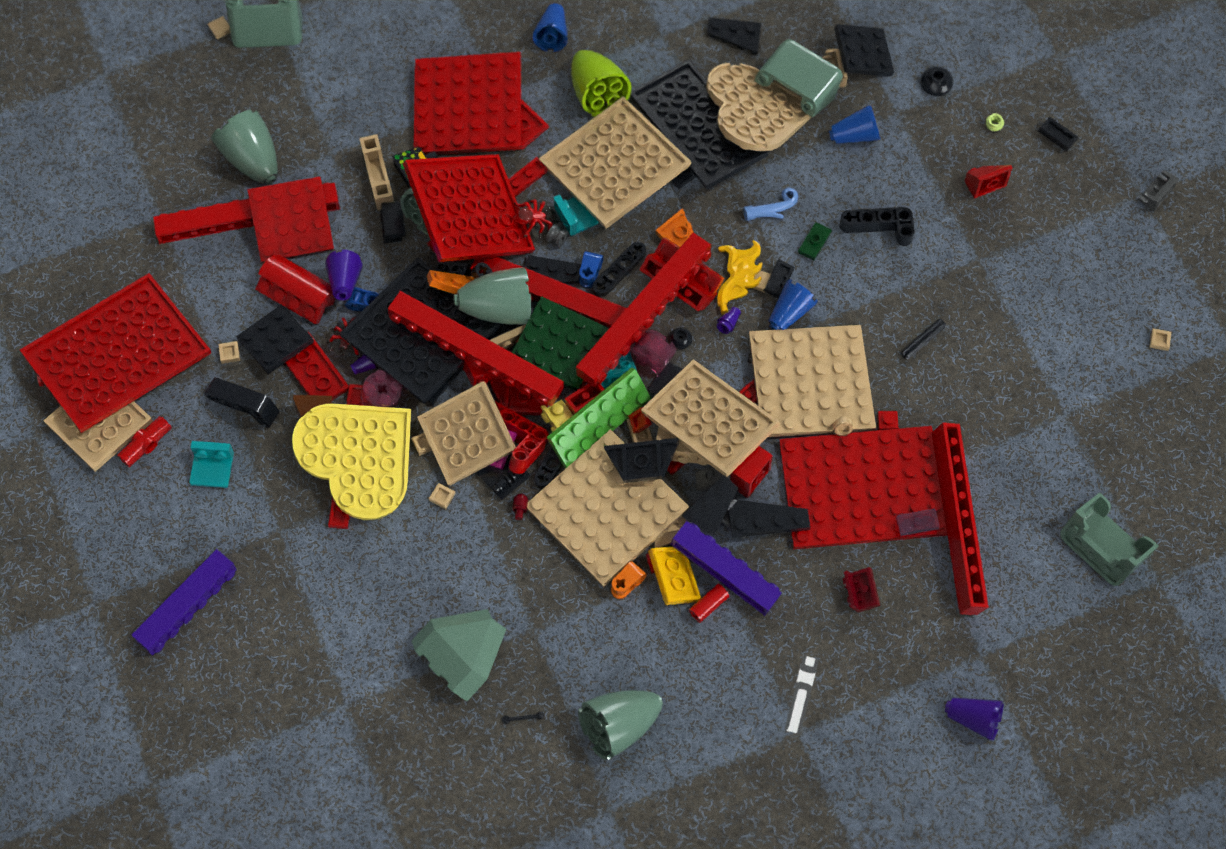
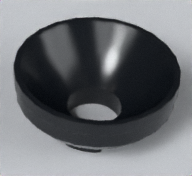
(936, 87)

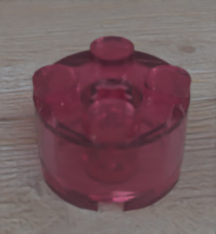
(654, 351)
(380, 383)

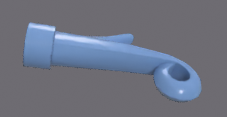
(770, 210)

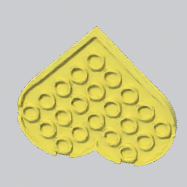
(359, 453)

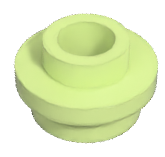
(994, 118)

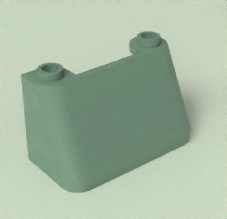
(265, 24)
(803, 74)
(1104, 543)

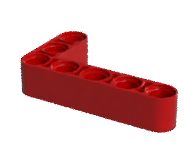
(530, 437)

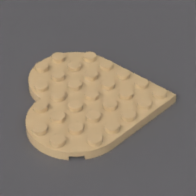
(754, 114)

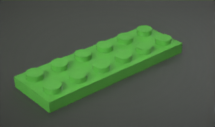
(599, 416)

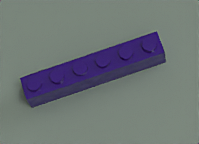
(726, 568)
(184, 602)

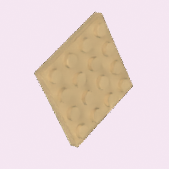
(466, 433)
(102, 440)

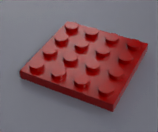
(291, 218)

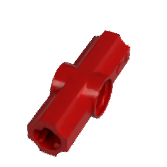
(144, 441)

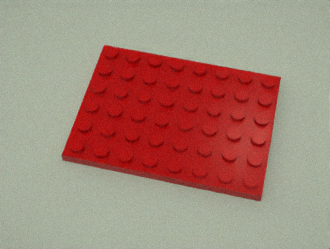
(115, 352)
(861, 484)

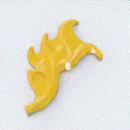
(742, 273)

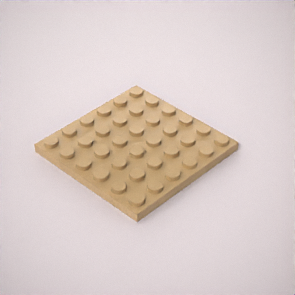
(615, 162)
(812, 378)
(603, 517)

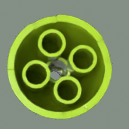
(597, 76)

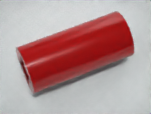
(709, 603)

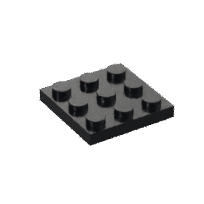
(864, 50)
(275, 339)

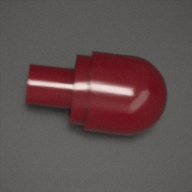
(520, 505)

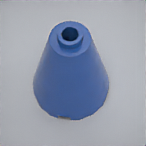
(551, 29)
(856, 128)
(791, 305)

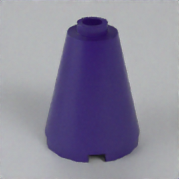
(343, 272)
(976, 714)

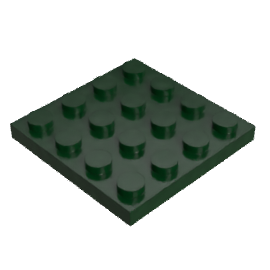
(558, 341)

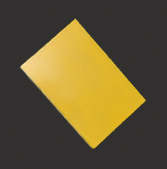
(674, 576)

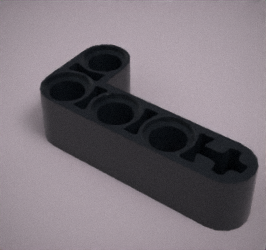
(877, 224)
(243, 400)

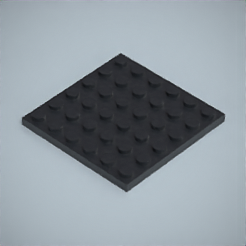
(405, 354)

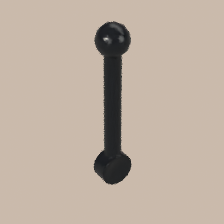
(506, 719)

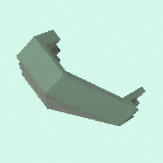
(461, 649)

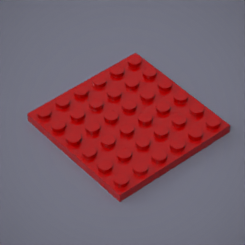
(468, 103)
(467, 207)

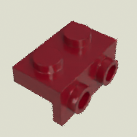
(861, 589)

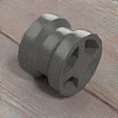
(557, 235)

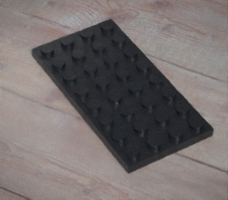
(688, 118)

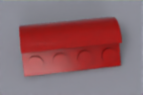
(295, 288)
(700, 288)

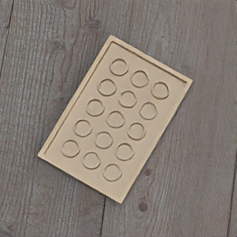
(710, 417)

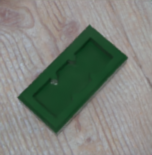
(815, 241)

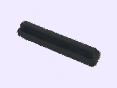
(923, 339)

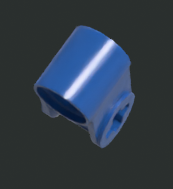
(590, 267)
(360, 299)

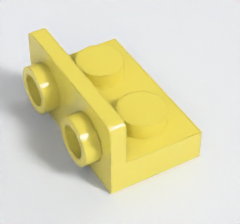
(556, 414)

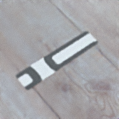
(801, 694)

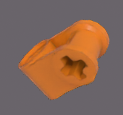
(629, 578)

